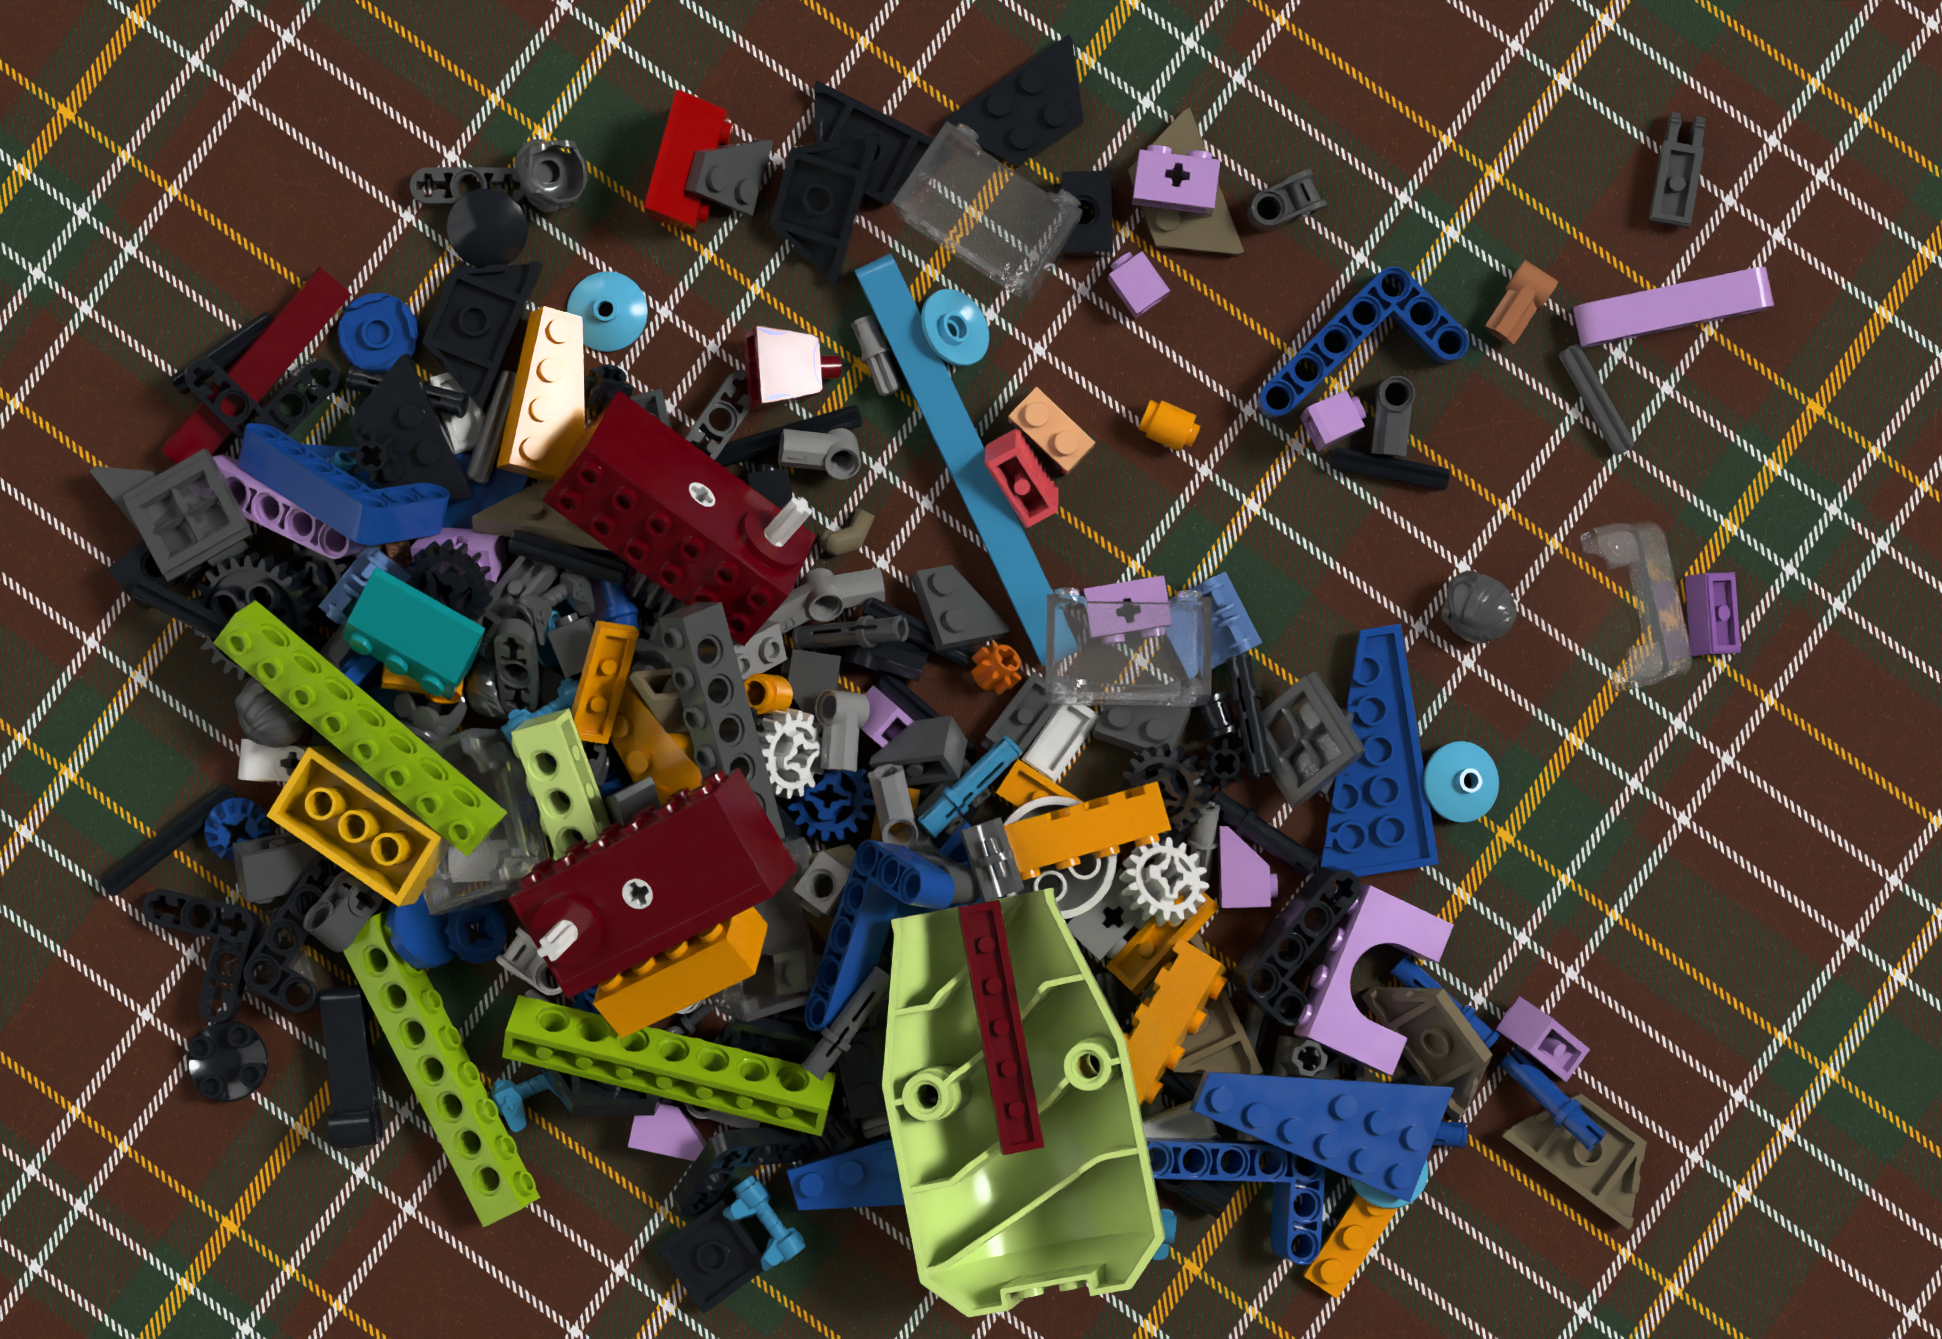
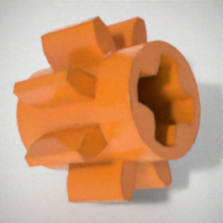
(996, 668)

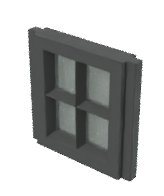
(187, 515)
(1308, 739)

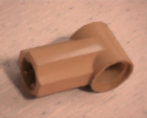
(1525, 294)

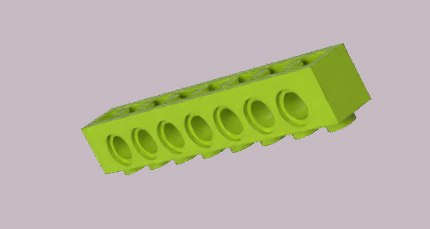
(360, 727)
(668, 1066)
(439, 1087)

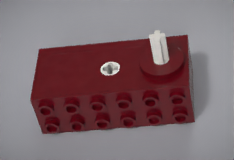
(681, 516)
(652, 881)

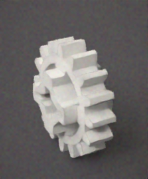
(791, 752)
(1164, 882)

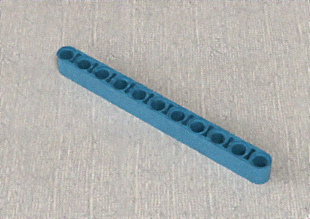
(958, 445)

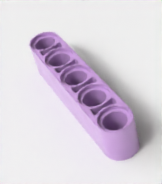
(1673, 307)
(290, 520)

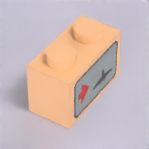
(1051, 431)

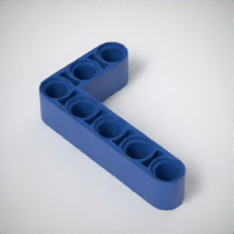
(1354, 333)
(336, 496)
(876, 883)
(1244, 1167)

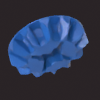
(232, 812)
(491, 927)

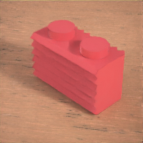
(1021, 477)

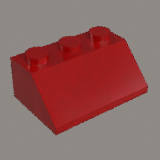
(690, 128)

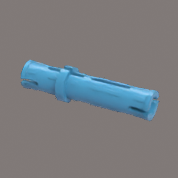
(973, 782)

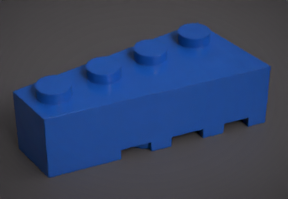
(853, 1178)

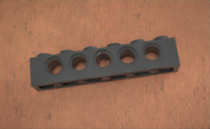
(721, 718)

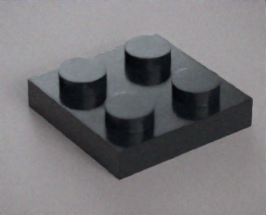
(712, 1256)

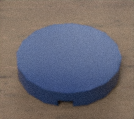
(378, 331)
(418, 935)

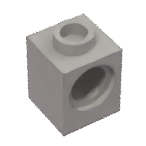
(823, 866)

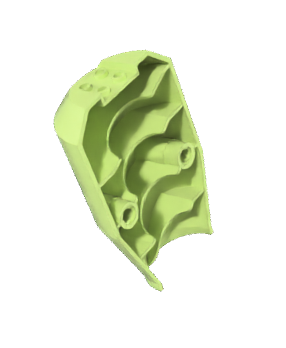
(1035, 1218)

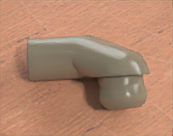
(850, 538)

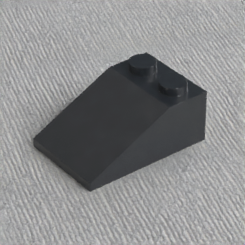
(863, 1072)

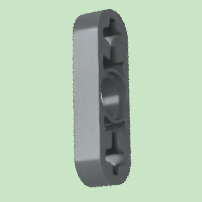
(439, 175)
(724, 392)
(524, 656)

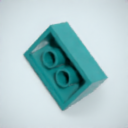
(413, 634)

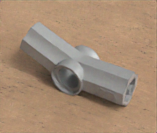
(825, 596)
(894, 806)

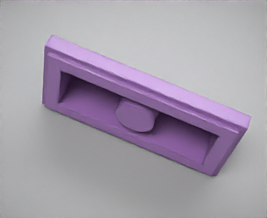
(1712, 613)

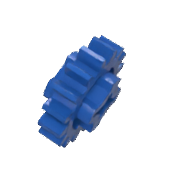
(831, 813)

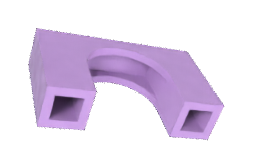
(1331, 1012)

